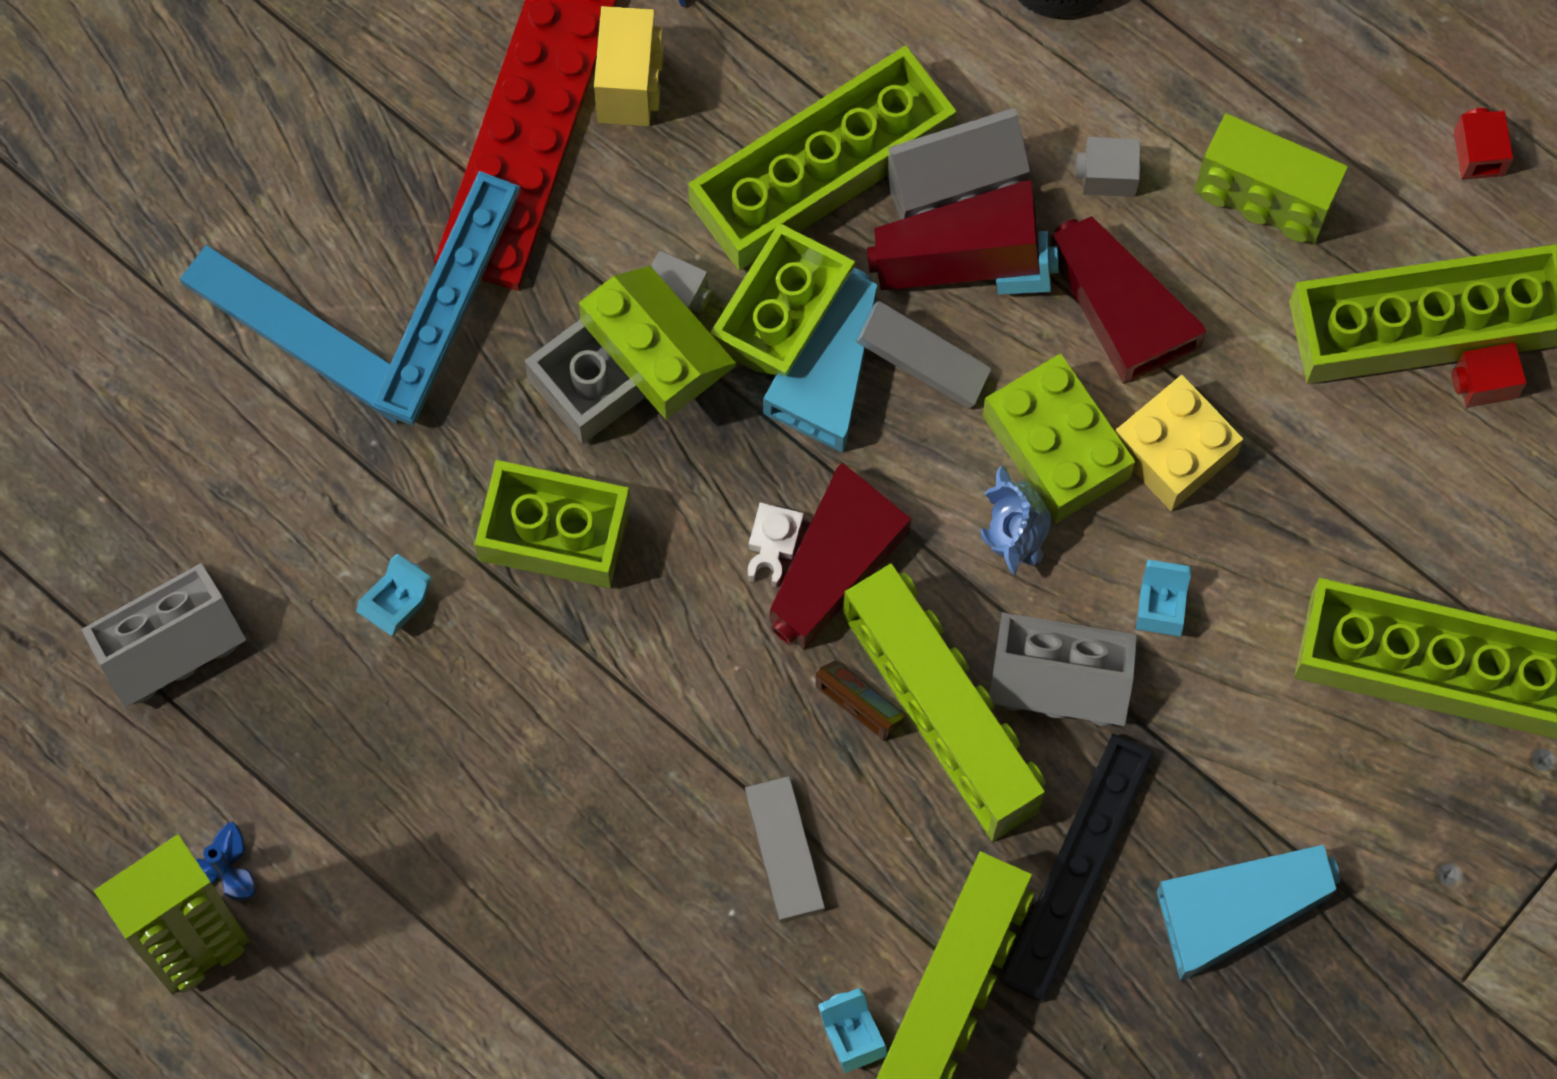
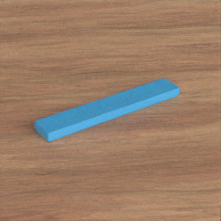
(446, 298)
(286, 325)

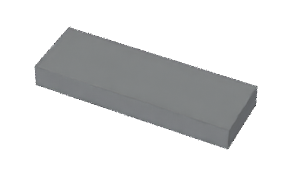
(923, 354)
(784, 849)

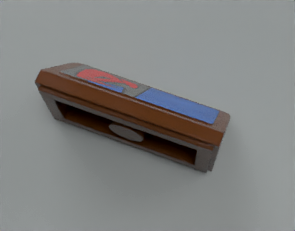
(859, 699)

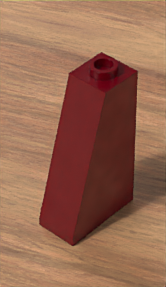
(960, 241)
(1123, 301)
(842, 546)

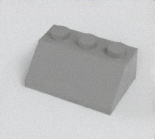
(957, 163)
(163, 635)
(1063, 669)

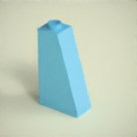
(825, 379)
(1235, 905)

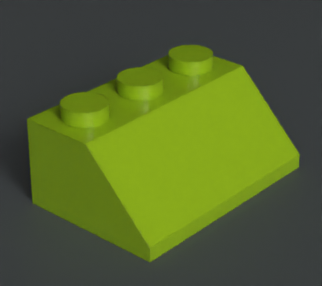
(781, 301)
(654, 338)

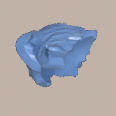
(1017, 523)

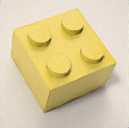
(628, 66)
(1178, 442)

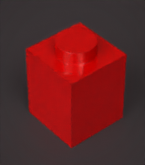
(1483, 144)
(1489, 375)

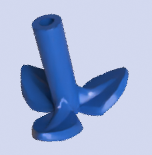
(226, 849)

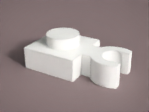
(773, 536)

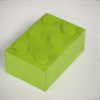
(1269, 179)
(1058, 437)
(552, 524)

